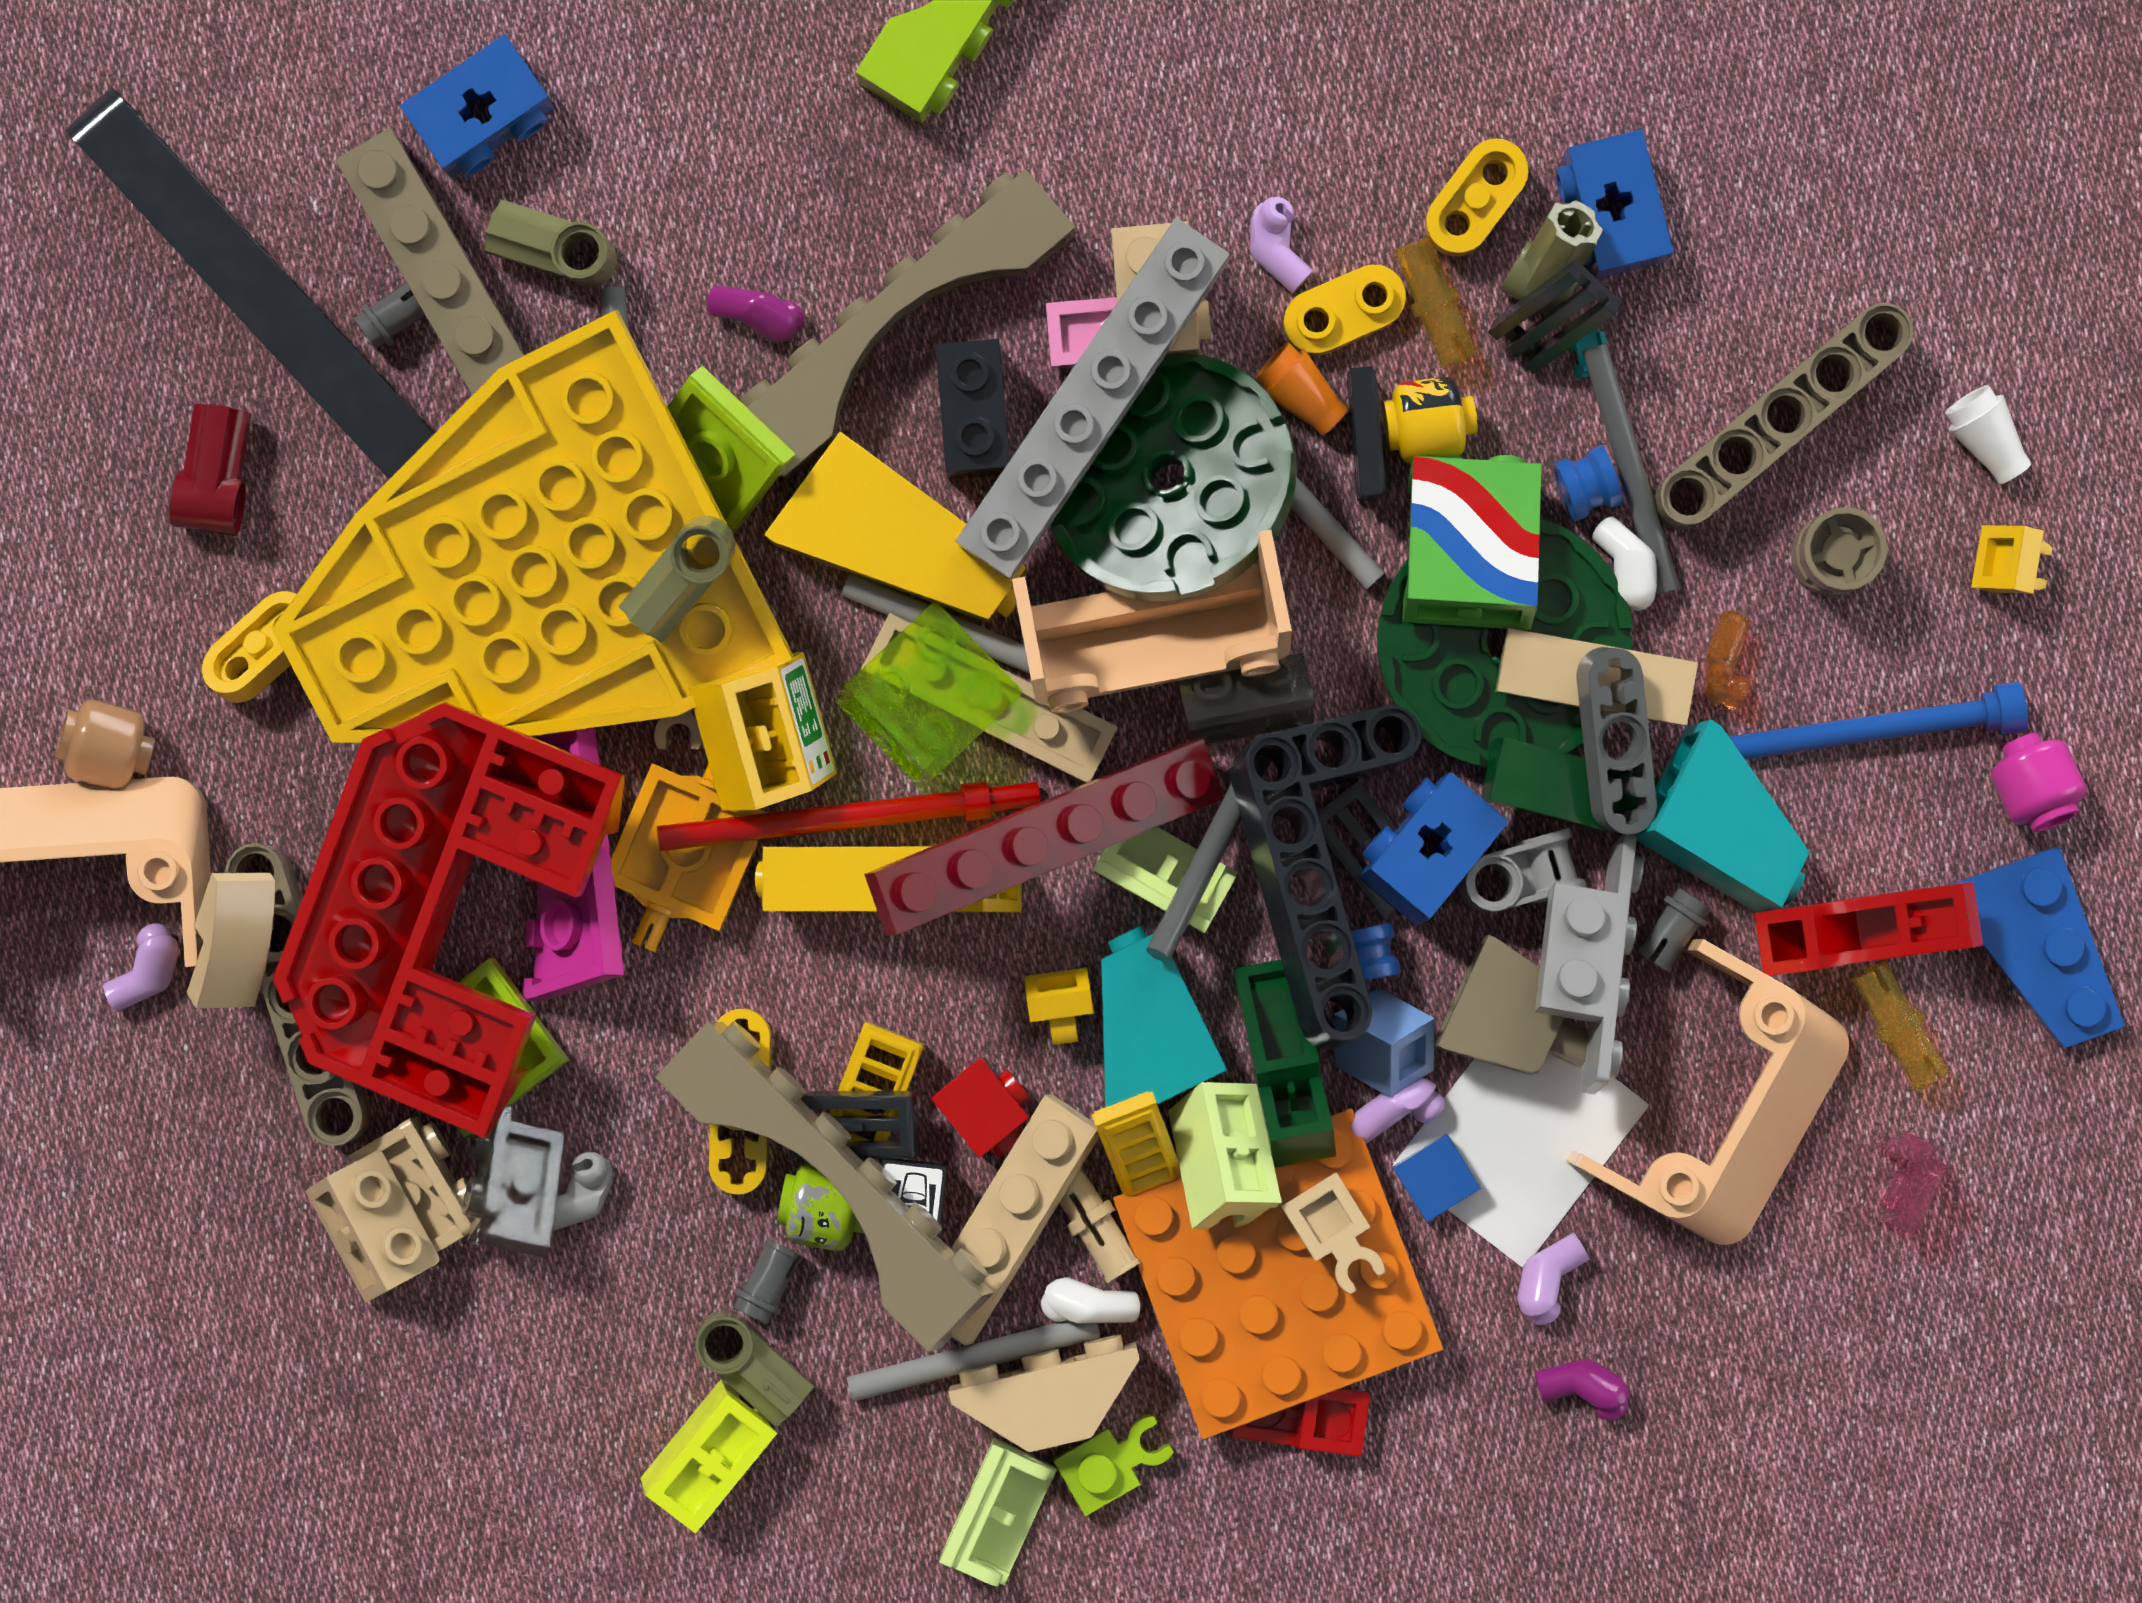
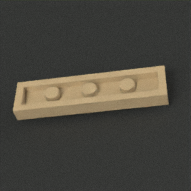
(1064, 740)
(1024, 1198)

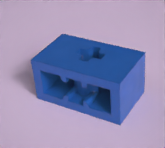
(446, 120)
(1625, 171)
(1464, 832)

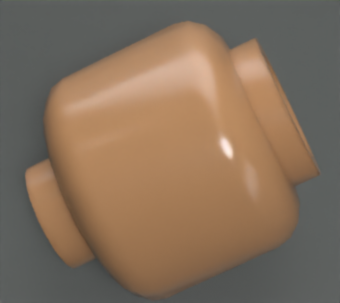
(104, 744)

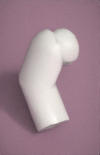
(1633, 562)
(1082, 1303)

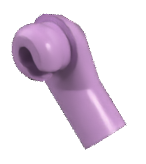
(1271, 243)
(151, 970)
(1385, 1111)
(1542, 1278)

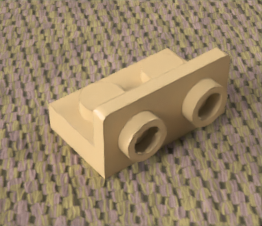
(372, 1225)

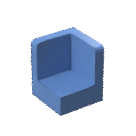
(1394, 1047)

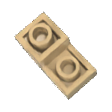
(236, 936)

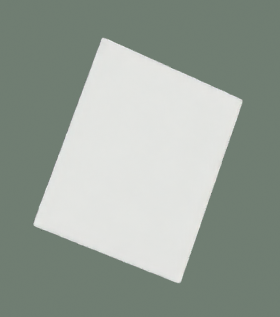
(1517, 1145)

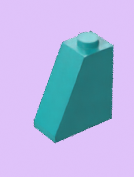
(1724, 823)
(1150, 1025)

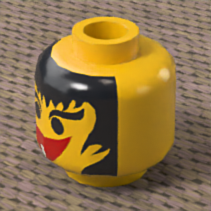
(1428, 419)

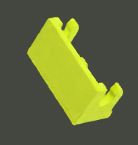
(707, 1457)

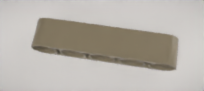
(1809, 402)
(311, 1088)

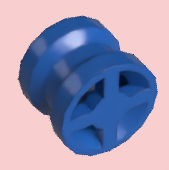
(1587, 483)
(1375, 952)

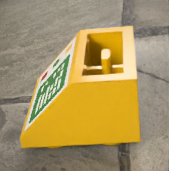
(763, 735)

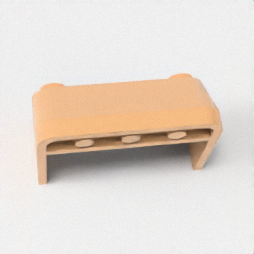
(1126, 644)
(150, 820)
(1806, 1056)

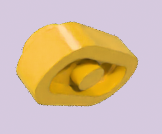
(1475, 198)
(1345, 310)
(249, 645)

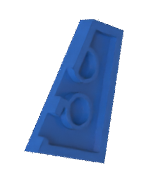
(2045, 946)

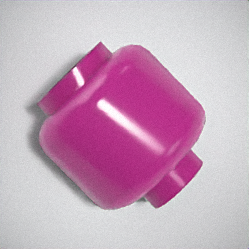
(2038, 782)

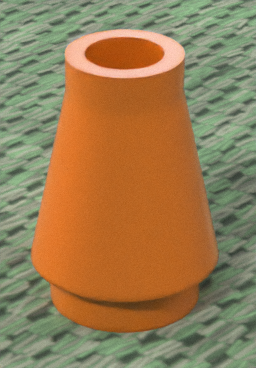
(1301, 388)

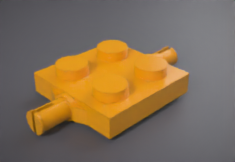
(678, 882)

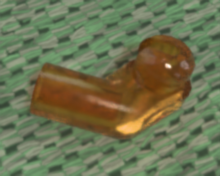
(1721, 659)

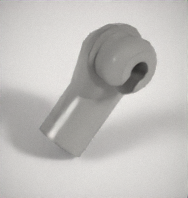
(585, 1191)

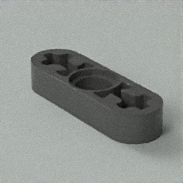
(1627, 691)

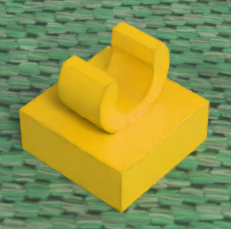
(2009, 559)
(1059, 999)

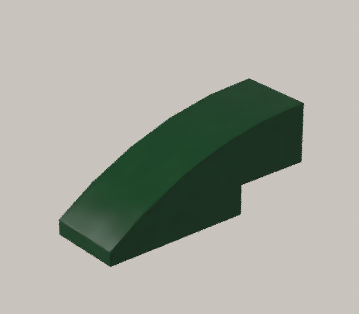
(1545, 784)
(1284, 1068)

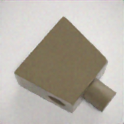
(1497, 1018)

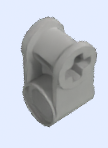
(1528, 872)

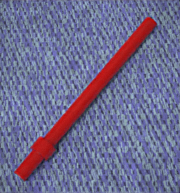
(973, 802)

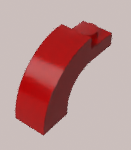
(1868, 928)

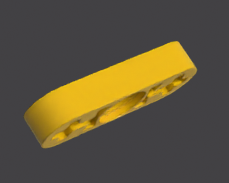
(753, 1149)

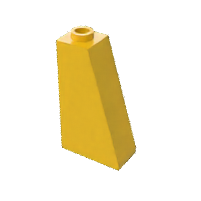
(885, 529)
(835, 880)

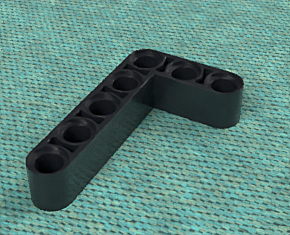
(1309, 858)

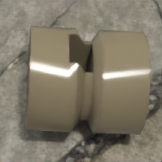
(1838, 552)

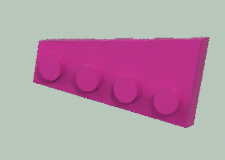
(575, 936)

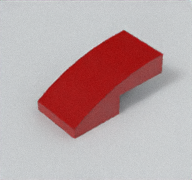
(1322, 1424)

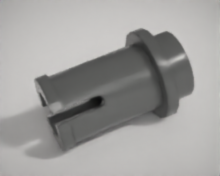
(389, 316)
(1676, 925)
(767, 1282)

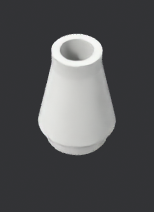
(1988, 432)

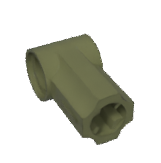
(1565, 235)
(546, 243)
(677, 580)
(756, 1370)

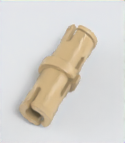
(1097, 1228)

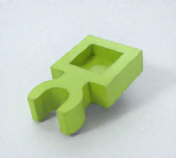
(1103, 1468)

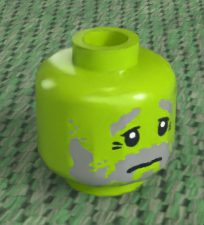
(816, 1211)

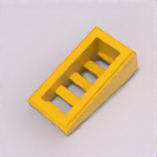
(891, 1042)
(1137, 1144)

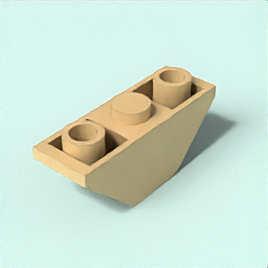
(1050, 1397)

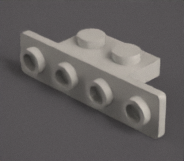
(1584, 955)

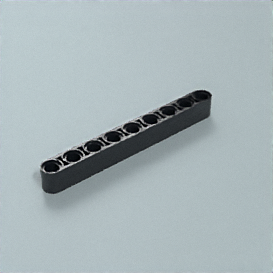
(250, 282)

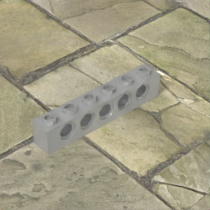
(1093, 399)

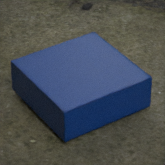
(1436, 1177)

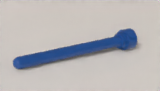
(1997, 710)

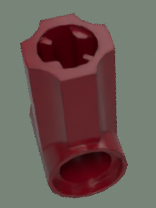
(210, 487)

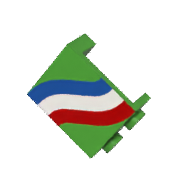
(1473, 542)

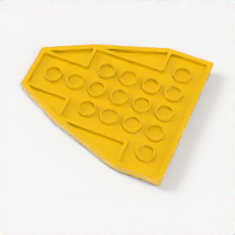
(505, 560)

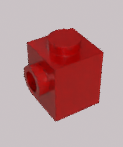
(985, 1108)

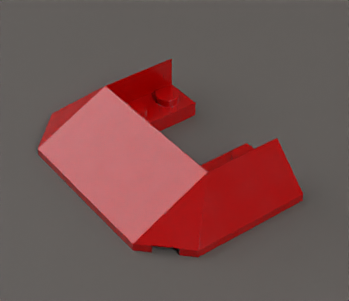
(386, 891)

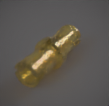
(1435, 303)
(1900, 1025)

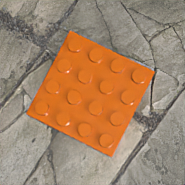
(1254, 1312)

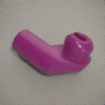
(758, 310)
(1589, 1381)

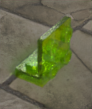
(928, 695)

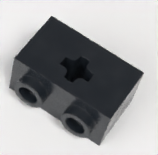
(972, 408)

